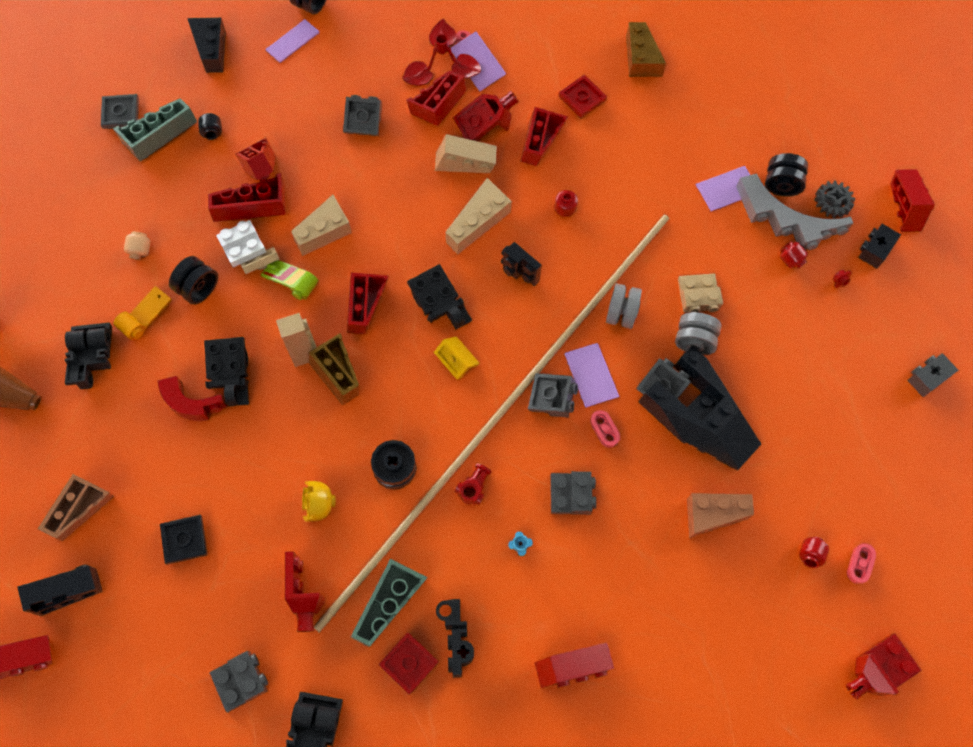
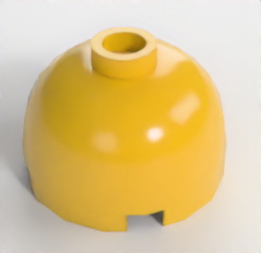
(317, 501)

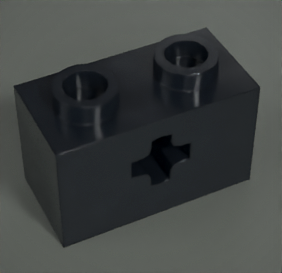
(879, 245)

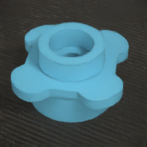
(526, 542)

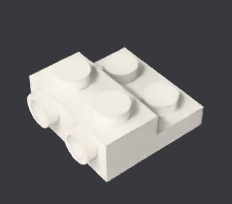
(241, 243)

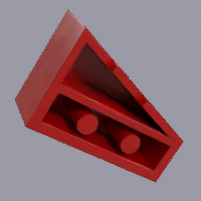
(438, 99)
(540, 135)
(258, 159)
(913, 199)
(364, 297)
(25, 656)
(574, 665)

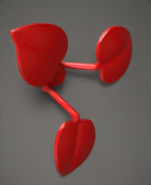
(441, 38)

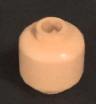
(137, 245)

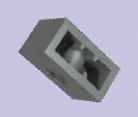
(932, 375)

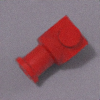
(475, 484)

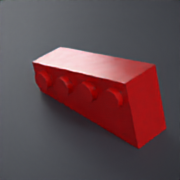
(249, 201)

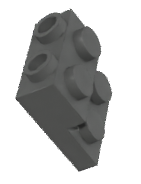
(362, 115)
(663, 372)
(553, 395)
(572, 493)
(239, 681)

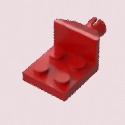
(484, 115)
(301, 604)
(883, 669)

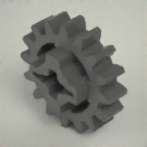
(834, 199)

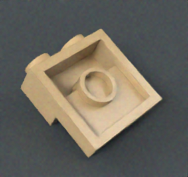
(700, 293)

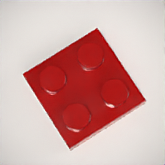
(582, 96)
(408, 663)

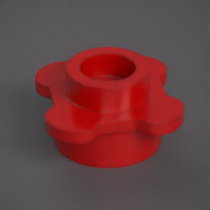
(842, 278)

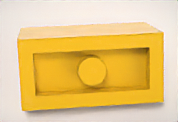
(455, 357)

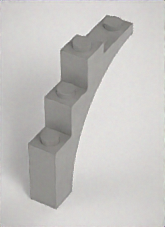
(806, 229)

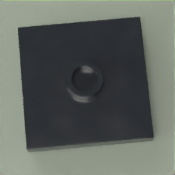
(183, 539)

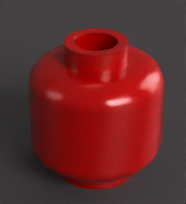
(566, 203)
(793, 255)
(814, 552)

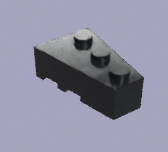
(210, 42)
(59, 590)

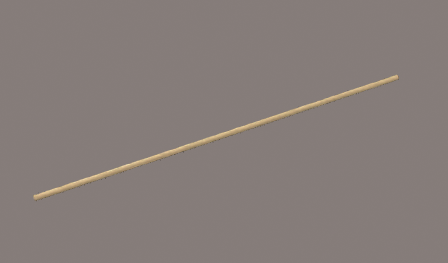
(487, 428)

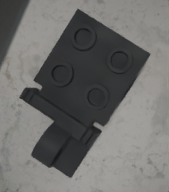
(437, 297)
(87, 351)
(226, 367)
(459, 630)
(314, 721)

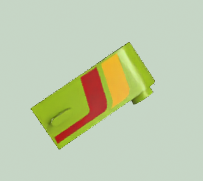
(298, 280)

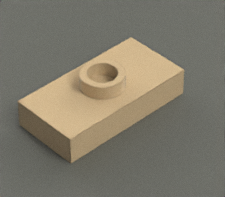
(260, 262)

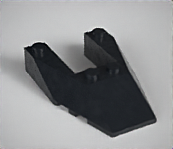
(711, 421)

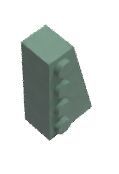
(156, 128)
(389, 597)

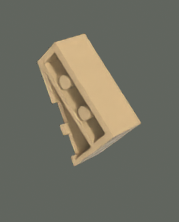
(465, 155)
(321, 227)

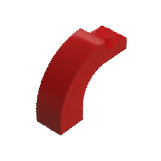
(196, 410)

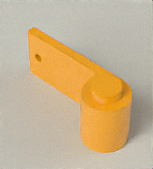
(137, 321)

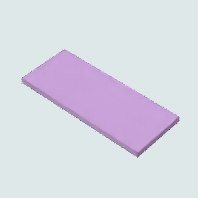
(292, 41)

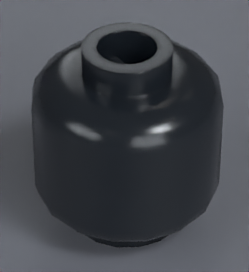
(210, 126)

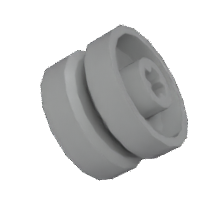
(624, 306)
(698, 331)

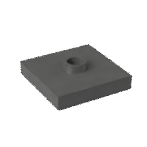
(119, 110)

